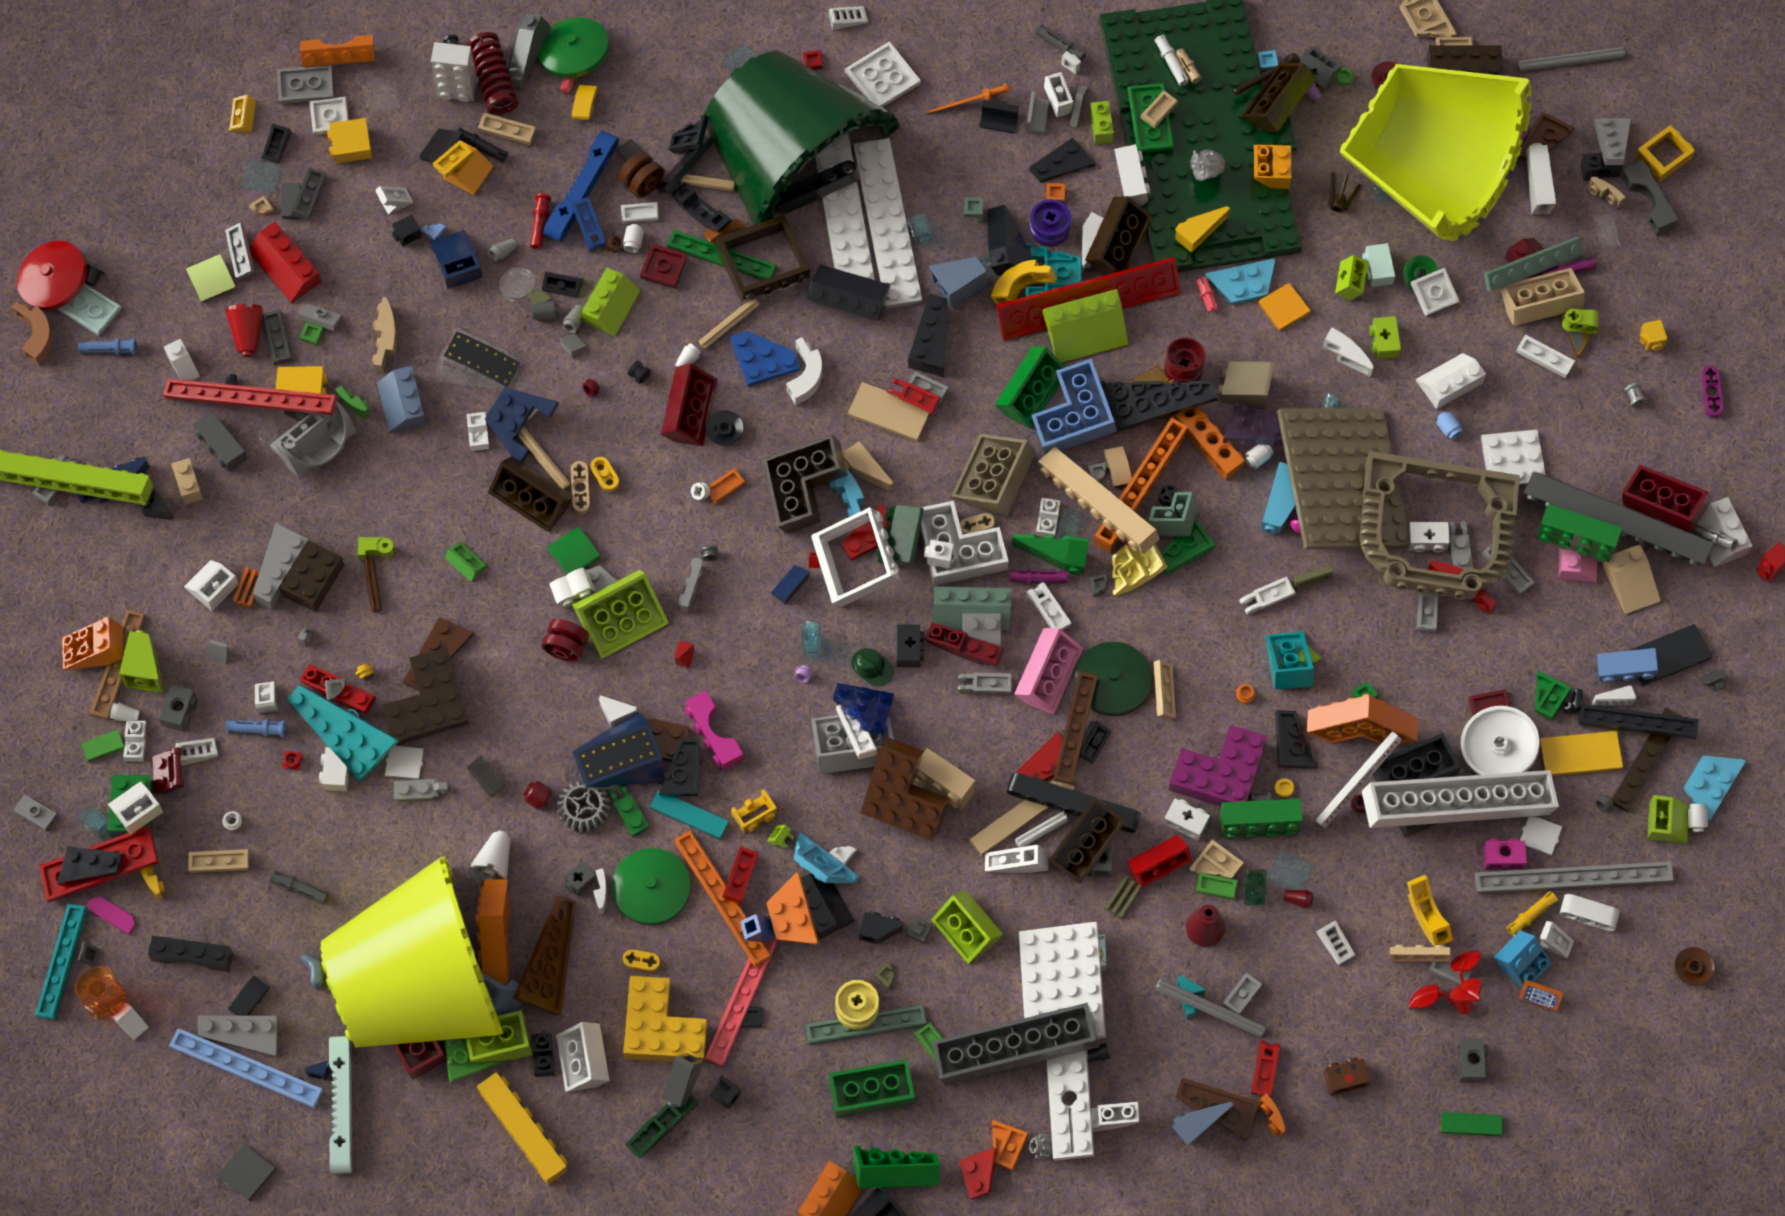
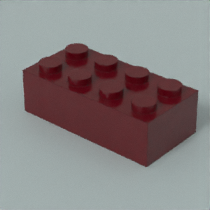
(1665, 498)
(420, 1056)

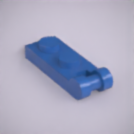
(588, 223)

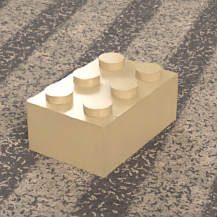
(945, 780)

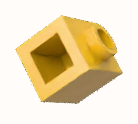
(1653, 335)

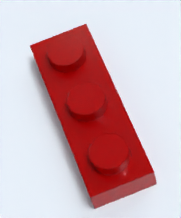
(740, 875)

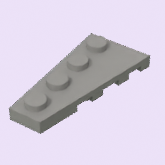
(1612, 138)
(249, 1032)

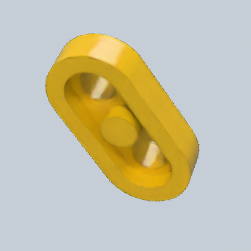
(604, 475)

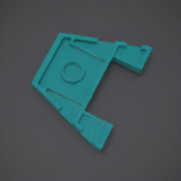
(1065, 266)

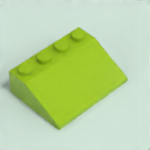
(1086, 326)
(621, 613)

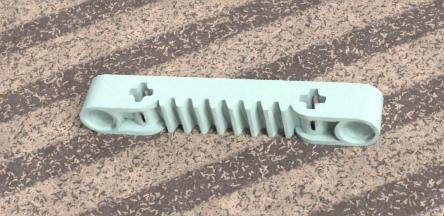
(341, 1156)

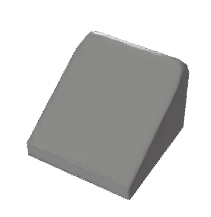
(572, 344)
(218, 651)

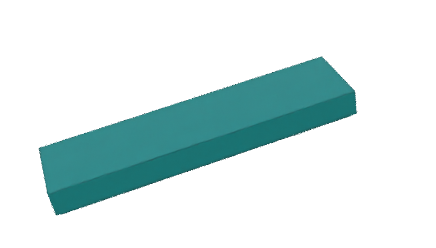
(689, 815)

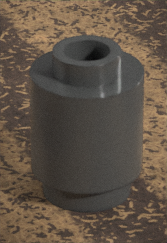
(545, 310)

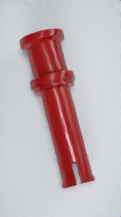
(543, 213)

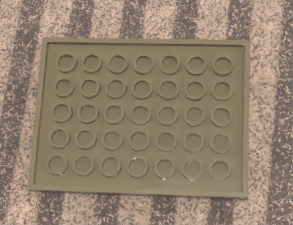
(1327, 473)

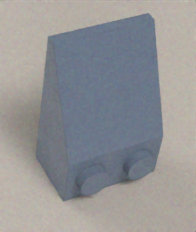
(1194, 1123)

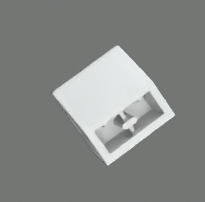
(212, 584)
(135, 807)

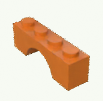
(356, 50)

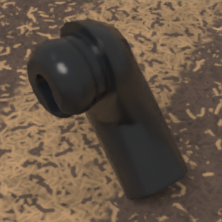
(1575, 704)

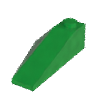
(1064, 553)

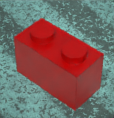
(1772, 563)

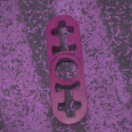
(1715, 384)

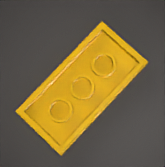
(1581, 753)

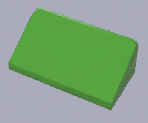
(465, 561)

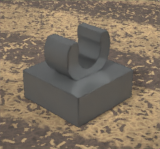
(1714, 679)
(919, 930)

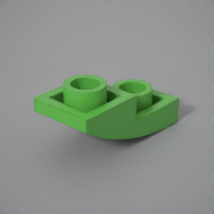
(354, 404)

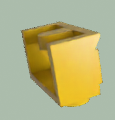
(751, 806)

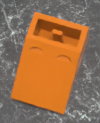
(93, 645)

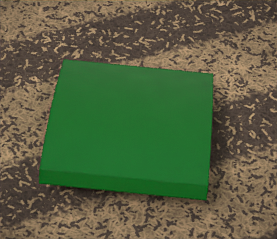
(573, 551)

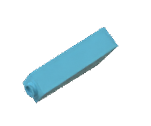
(1280, 503)

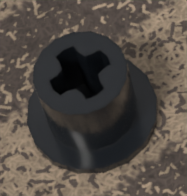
(93, 274)

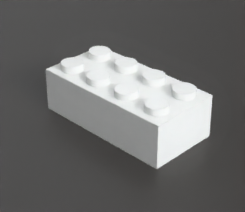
(454, 72)

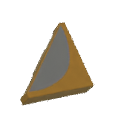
(1577, 339)

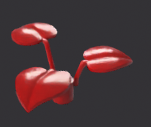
(1462, 995)

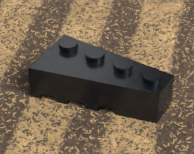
(930, 340)

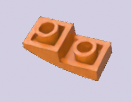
(1275, 1121)

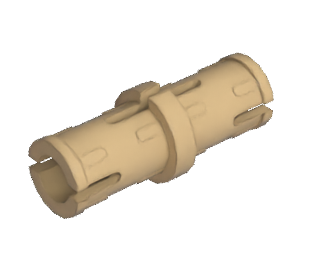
(1188, 66)

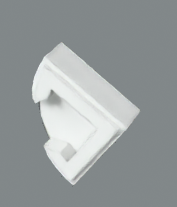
(843, 853)

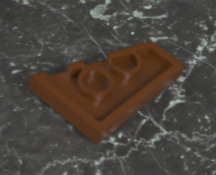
(1546, 131)

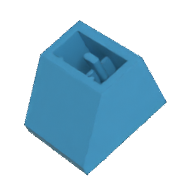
(1523, 958)

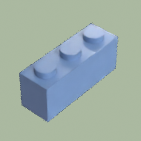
(1627, 665)

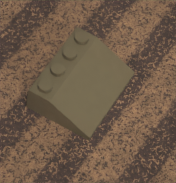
(994, 473)

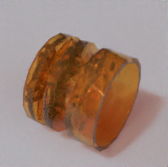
(100, 992)

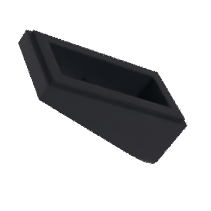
(286, 134)

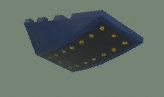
(621, 756)

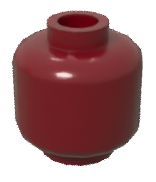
(538, 795)

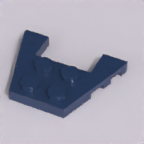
(510, 415)

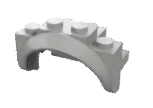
(314, 441)

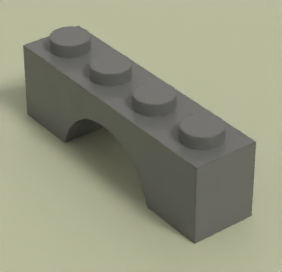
(1639, 179)

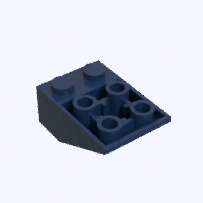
(456, 259)

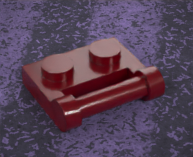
(167, 771)

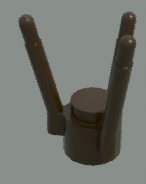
(1339, 203)

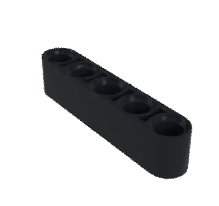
(826, 186)

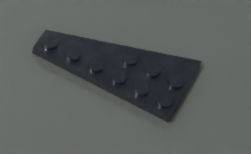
(1152, 400)

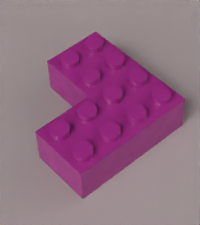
(1222, 778)

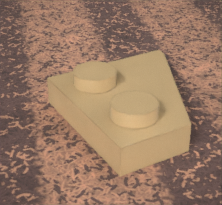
(1217, 861)

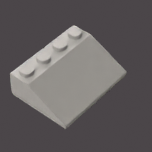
(834, 748)

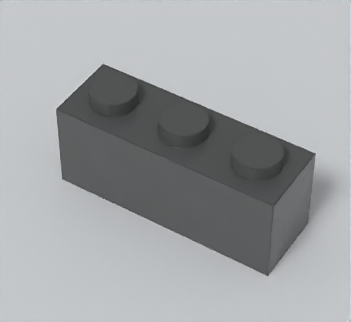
(219, 441)

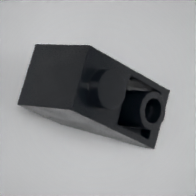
(879, 928)

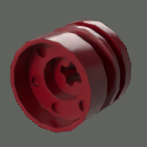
(1184, 360)

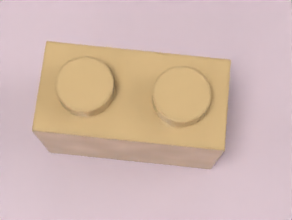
(187, 481)

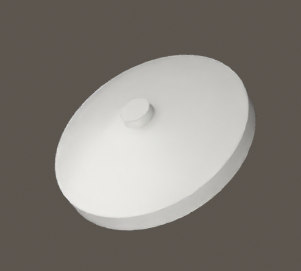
(1500, 741)

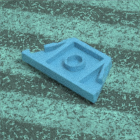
(1243, 282)
(1712, 781)
(821, 863)

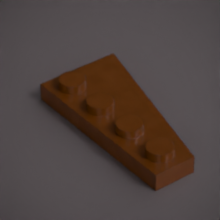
(442, 635)

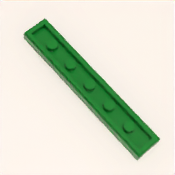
(707, 251)

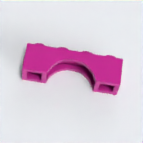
(725, 750)

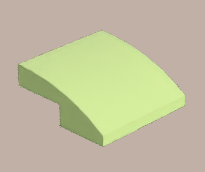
(210, 278)

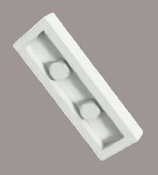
(1545, 356)

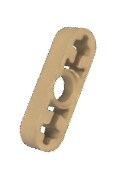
(585, 481)

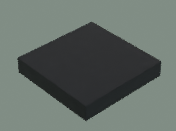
(440, 143)

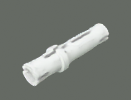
(1168, 54)

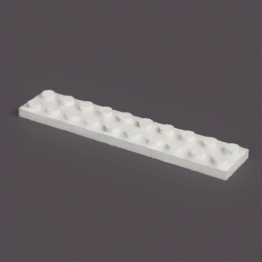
(845, 215)
(887, 222)

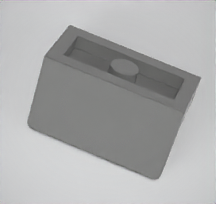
(1037, 115)

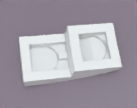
(477, 431)
(601, 894)

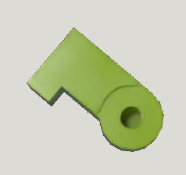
(375, 547)

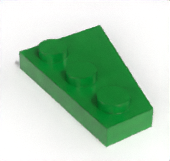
(1187, 548)

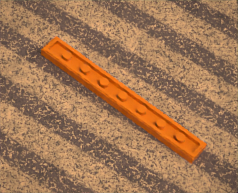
(715, 888)

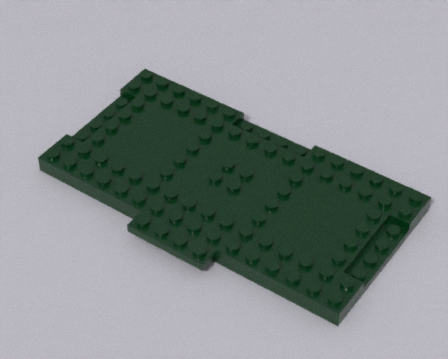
(1205, 118)

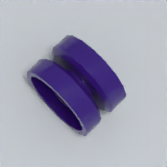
(1050, 223)

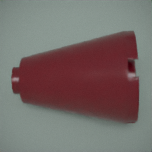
(1205, 926)

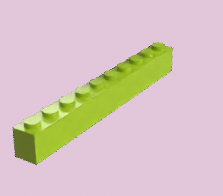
(75, 478)

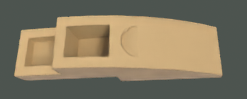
(386, 335)

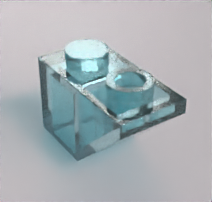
(811, 640)

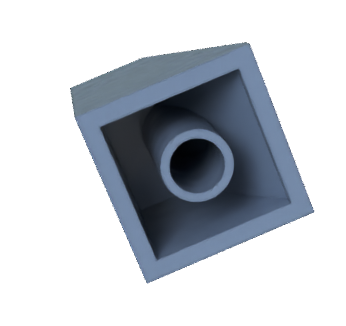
(960, 279)

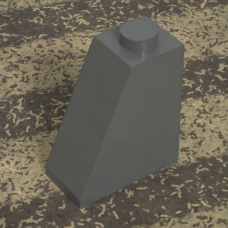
(682, 1079)

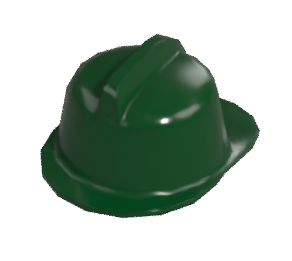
(872, 667)

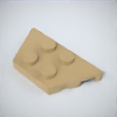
(1427, 18)

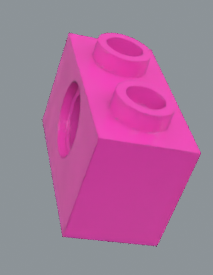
(1494, 860)

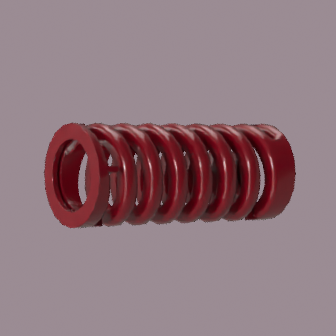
(490, 96)

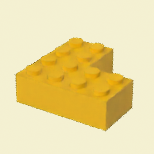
(649, 1030)

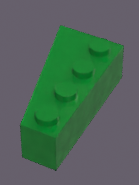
(894, 1168)

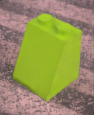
(140, 664)

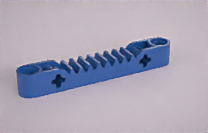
(563, 214)

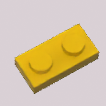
(452, 159)

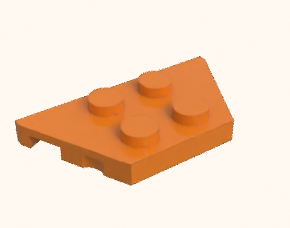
(792, 914)

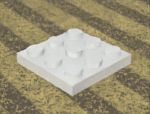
(882, 75)
(1513, 453)

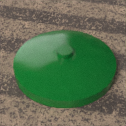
(574, 47)
(651, 886)

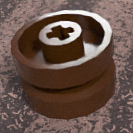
(641, 174)

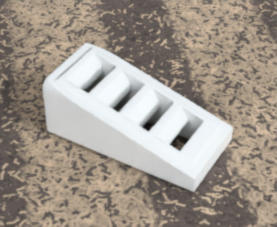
(844, 23)
(1616, 697)
(189, 759)
(1341, 939)

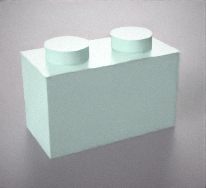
(1380, 265)

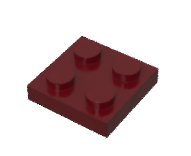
(663, 266)

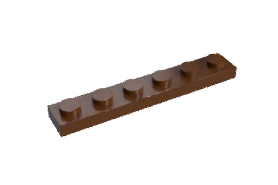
(1075, 728)

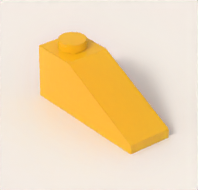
(1198, 228)

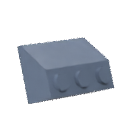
(401, 400)

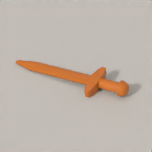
(987, 94)

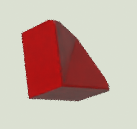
(684, 654)

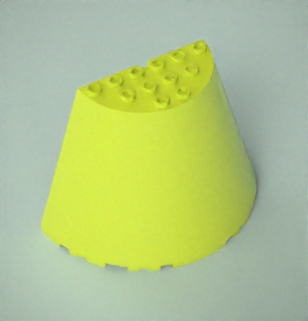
(1442, 143)
(409, 967)

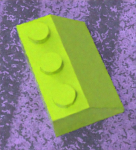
(610, 302)
(966, 926)

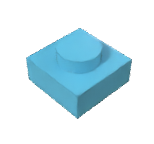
(1267, 60)

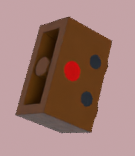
(1346, 1076)

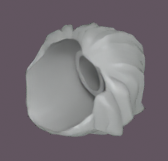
(1207, 164)

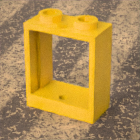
(1658, 171)

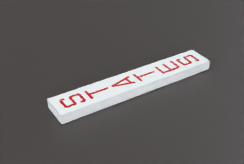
(1358, 779)

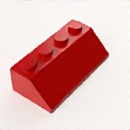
(284, 262)

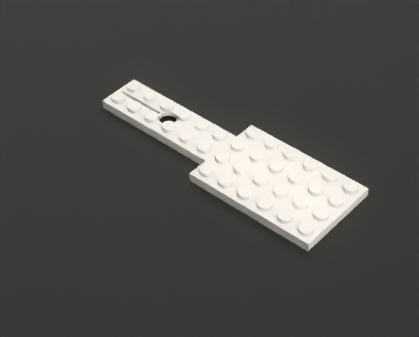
(1059, 972)

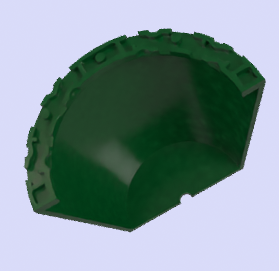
(777, 119)

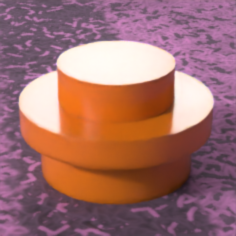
(1245, 693)

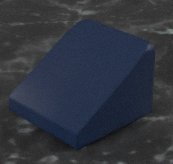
(318, 1071)

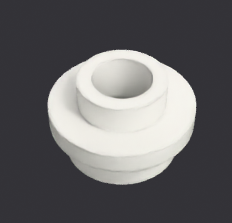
(232, 815)

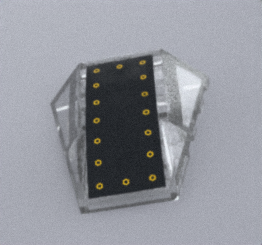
(476, 361)

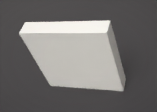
(326, 112)
(1435, 291)

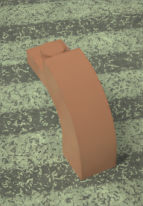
(41, 339)

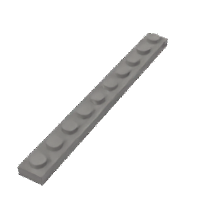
(1573, 877)

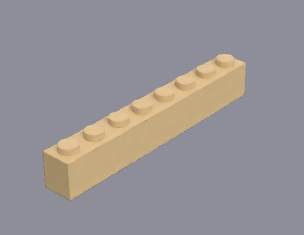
(1098, 500)

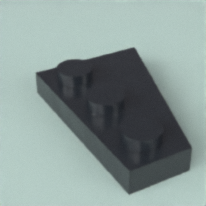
(1062, 160)
(1291, 742)

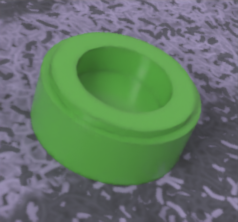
(1345, 77)

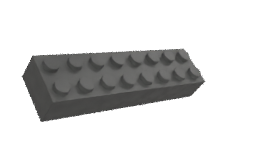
(1015, 1044)

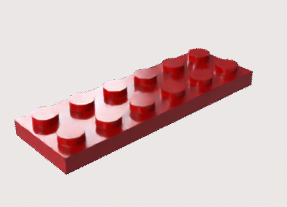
(138, 854)

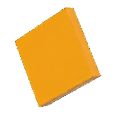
(1284, 307)

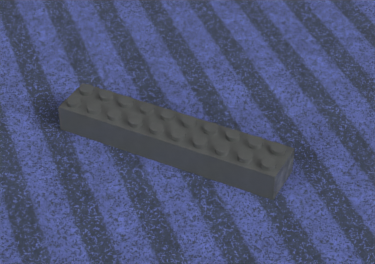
(1632, 522)

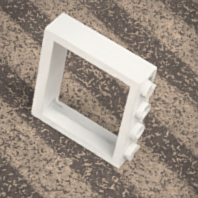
(827, 564)

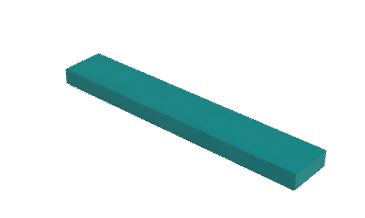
(61, 962)

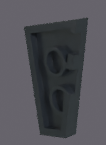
(684, 770)
(87, 864)

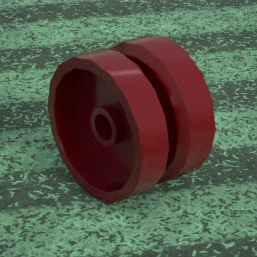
(565, 640)

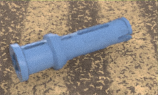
(117, 346)
(265, 728)

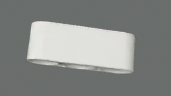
(1589, 912)

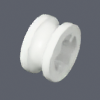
(704, 493)

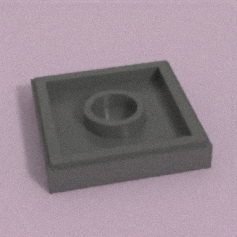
(246, 1172)

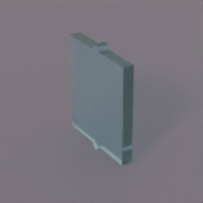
(738, 57)
(261, 176)
(1290, 871)

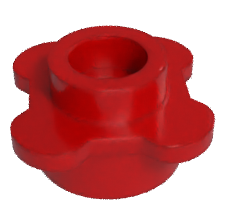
(288, 756)

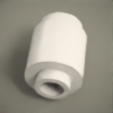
(633, 238)
(1258, 455)
(1697, 817)

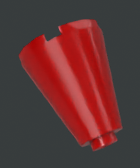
(245, 327)

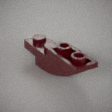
(962, 645)

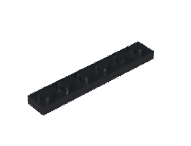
(1638, 721)

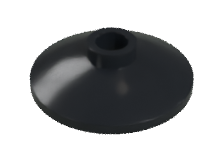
(722, 420)

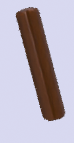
(372, 583)

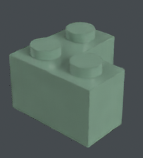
(1178, 518)

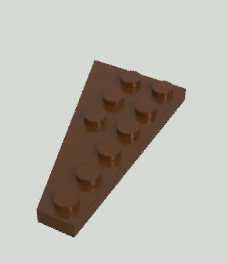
(547, 968)

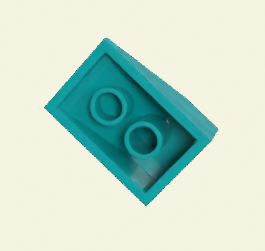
(1284, 660)

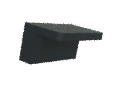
(999, 116)

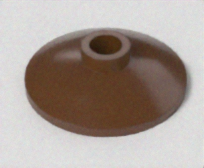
(1694, 957)

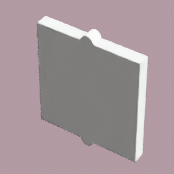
(404, 762)
(1540, 835)

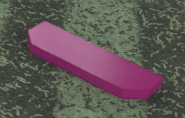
(111, 914)

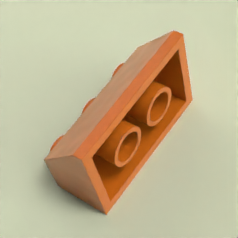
(832, 1193)

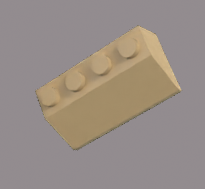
(1542, 296)

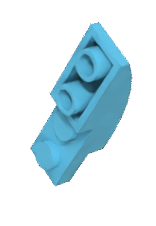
(849, 492)

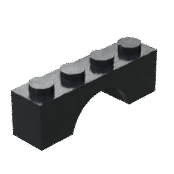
(176, 950)

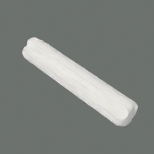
(1041, 830)

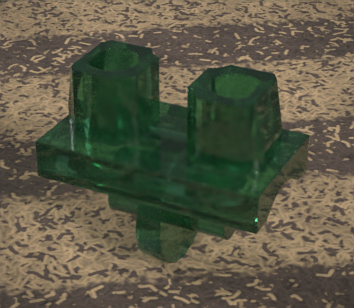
(1255, 887)

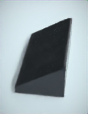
(562, 284)
(1093, 741)

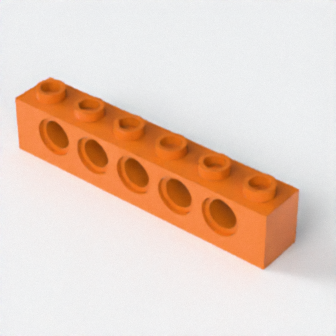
(1225, 466)

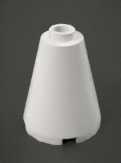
(492, 859)

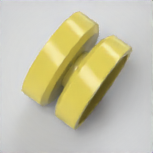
(858, 993)

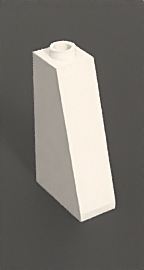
(1540, 179)

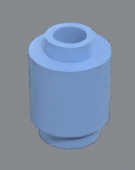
(1449, 425)

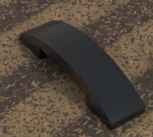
(700, 209)

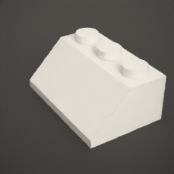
(1132, 174)
(1451, 380)
(1722, 516)
(582, 1057)

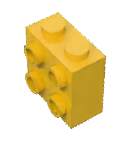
(349, 141)

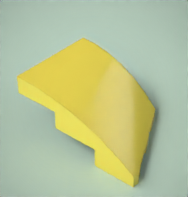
(1134, 568)

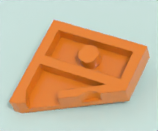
(1009, 1144)

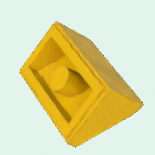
(242, 114)

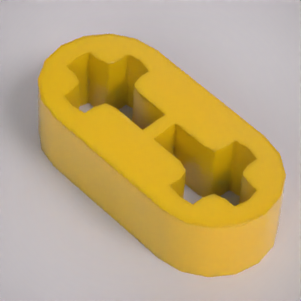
(640, 965)

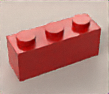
(1159, 861)

